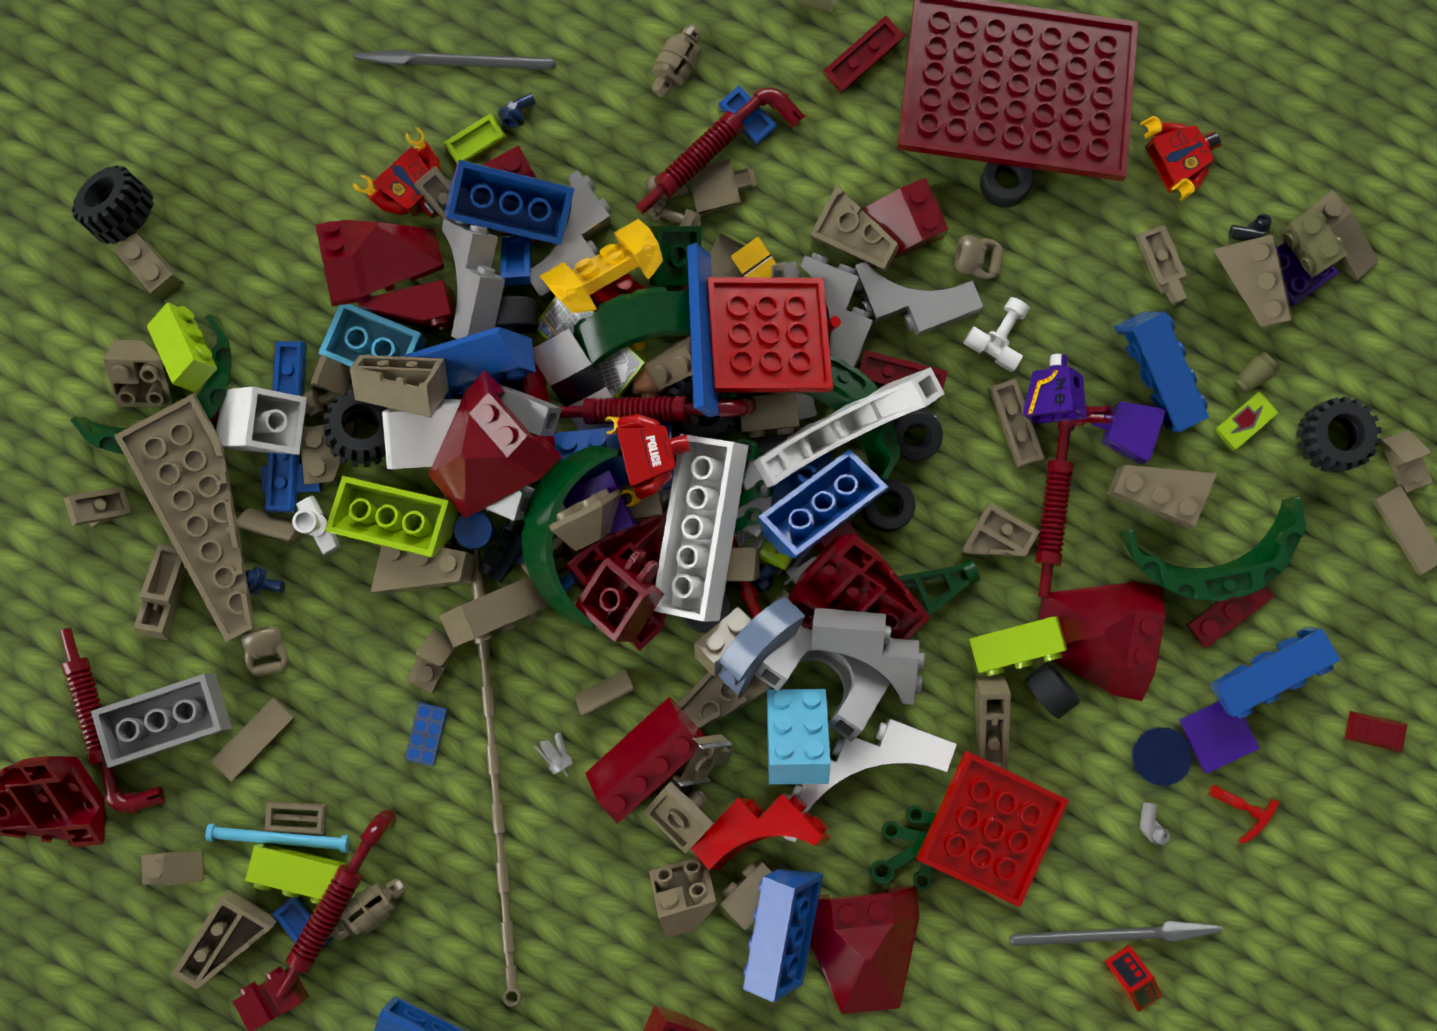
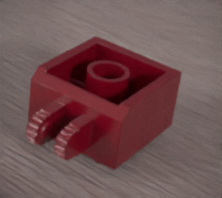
(621, 597)

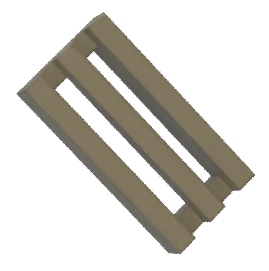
(320, 818)

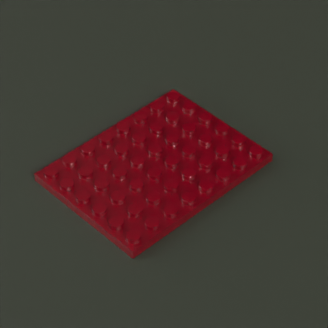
(1019, 86)

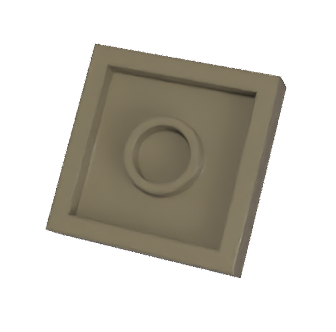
(680, 815)

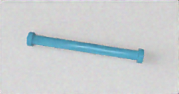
(214, 832)

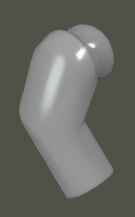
(1150, 826)

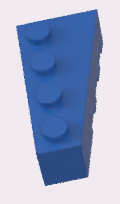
(1164, 368)
(1275, 672)

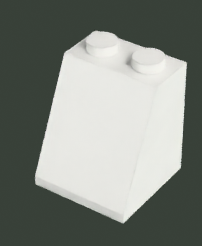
(261, 421)
(416, 439)

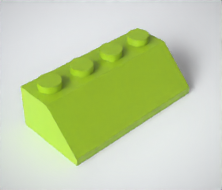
(392, 517)

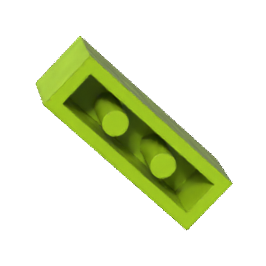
(181, 347)
(1018, 645)
(290, 871)

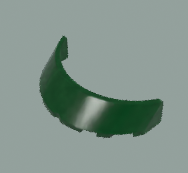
(633, 319)
(849, 386)
(210, 396)
(538, 537)
(1236, 577)

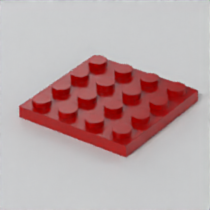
(769, 334)
(992, 829)

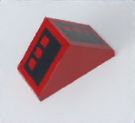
(1134, 978)

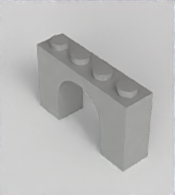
(538, 418)
(861, 682)

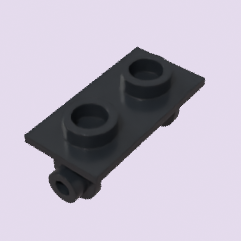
(500, 562)

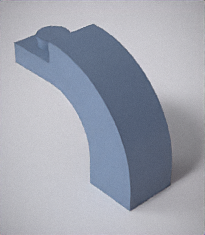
(757, 641)

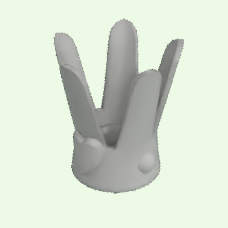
(800, 565)
(556, 761)

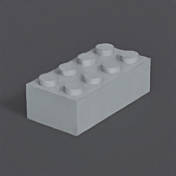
(161, 719)

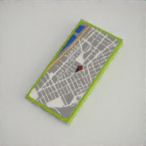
(615, 371)

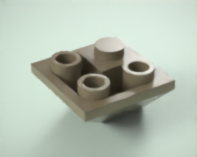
(137, 375)
(587, 519)
(682, 895)

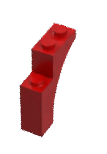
(744, 825)

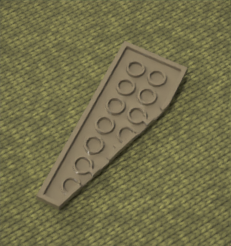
(190, 489)

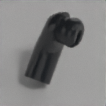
(1254, 230)

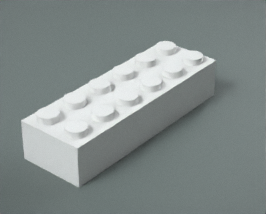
(700, 528)

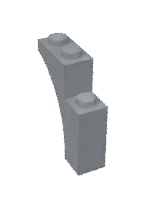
(586, 219)
(477, 284)
(839, 285)
(923, 309)
(869, 640)

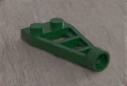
(952, 579)

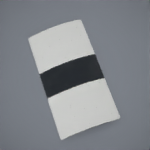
(570, 373)

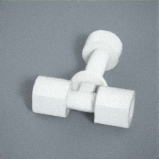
(996, 342)
(312, 522)

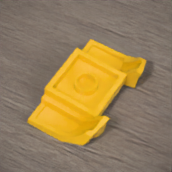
(635, 249)

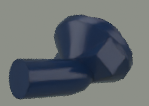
(512, 115)
(765, 579)
(257, 581)

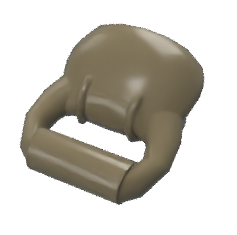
(971, 256)
(264, 643)

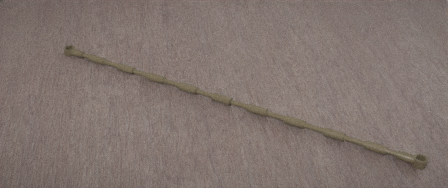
(496, 807)

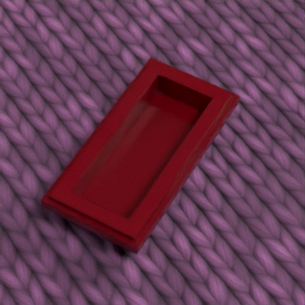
(1376, 731)

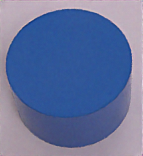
(475, 531)

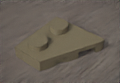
(317, 460)
(999, 534)

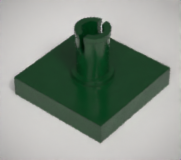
(673, 247)

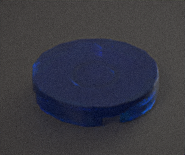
(1161, 756)

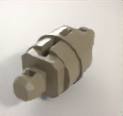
(676, 60)
(368, 909)

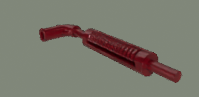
(714, 141)
(663, 409)
(1056, 497)
(85, 698)
(332, 905)

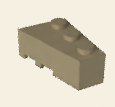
(1258, 277)
(400, 382)
(1163, 492)
(410, 572)
(493, 611)
(222, 937)

